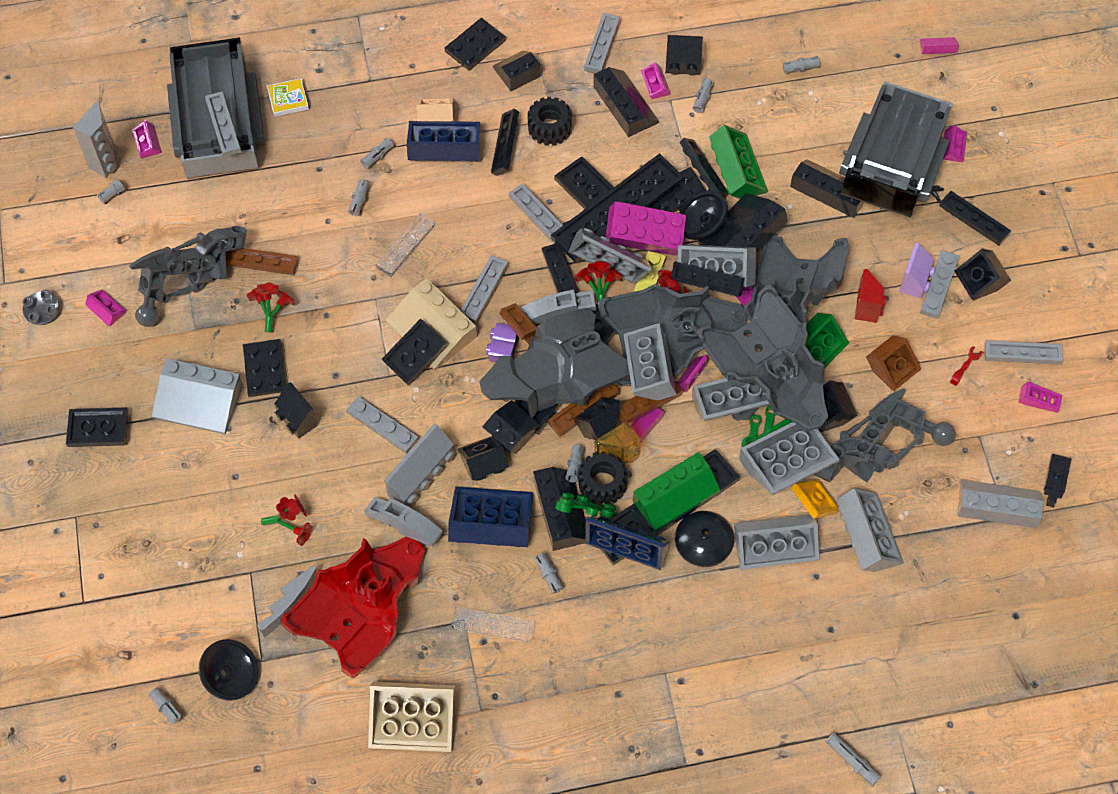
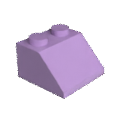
(917, 272)

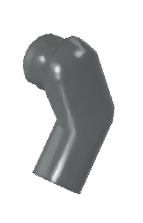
(745, 415)

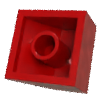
(870, 298)

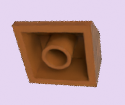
(894, 362)

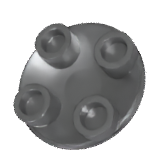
(40, 307)

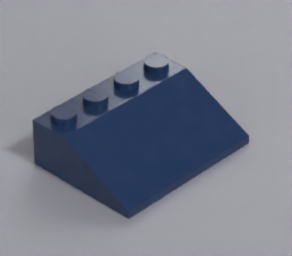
(490, 517)
(626, 542)

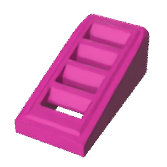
(1033, 390)

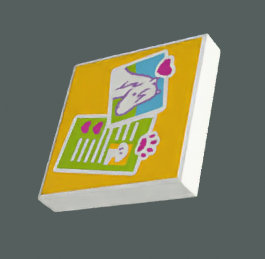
(287, 97)

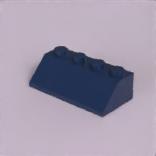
(443, 141)

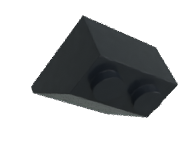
(684, 54)
(518, 69)
(982, 274)
(838, 406)
(295, 411)
(598, 418)
(511, 426)
(483, 458)

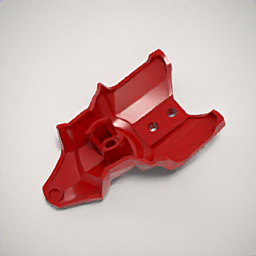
(360, 594)

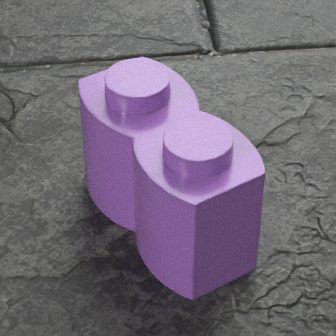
(503, 342)

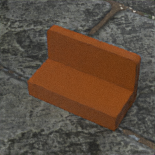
(518, 322)

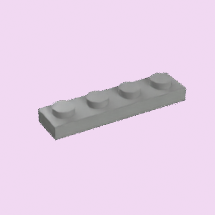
(601, 43)
(222, 124)
(535, 210)
(939, 284)
(484, 288)
(1023, 352)
(382, 425)

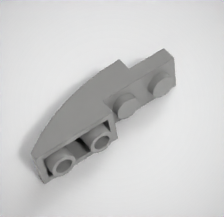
(558, 304)
(407, 520)

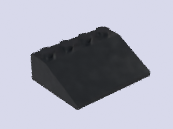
(749, 223)

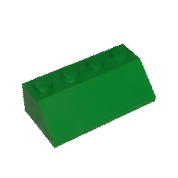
(737, 162)
(824, 338)
(676, 491)

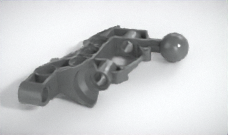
(201, 264)
(883, 418)

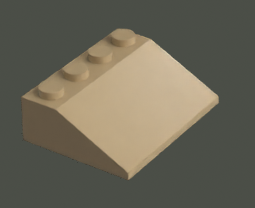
(439, 314)
(411, 716)

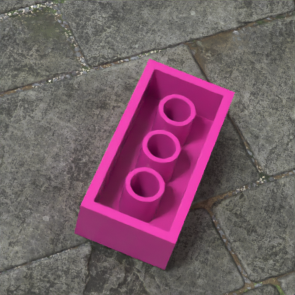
(645, 228)

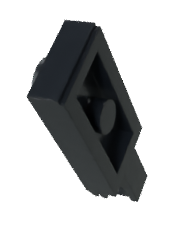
(1056, 478)

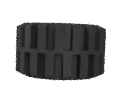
(553, 132)
(603, 464)

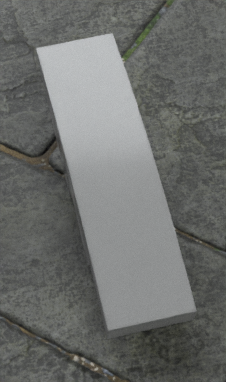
(291, 595)

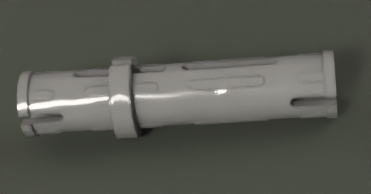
(860, 766)

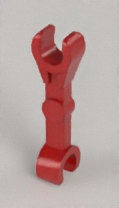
(959, 373)

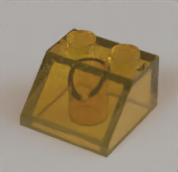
(621, 442)

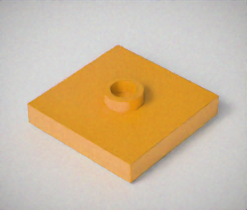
(815, 499)

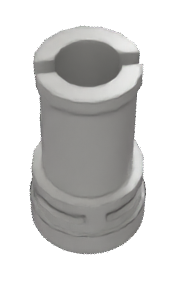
(113, 189)

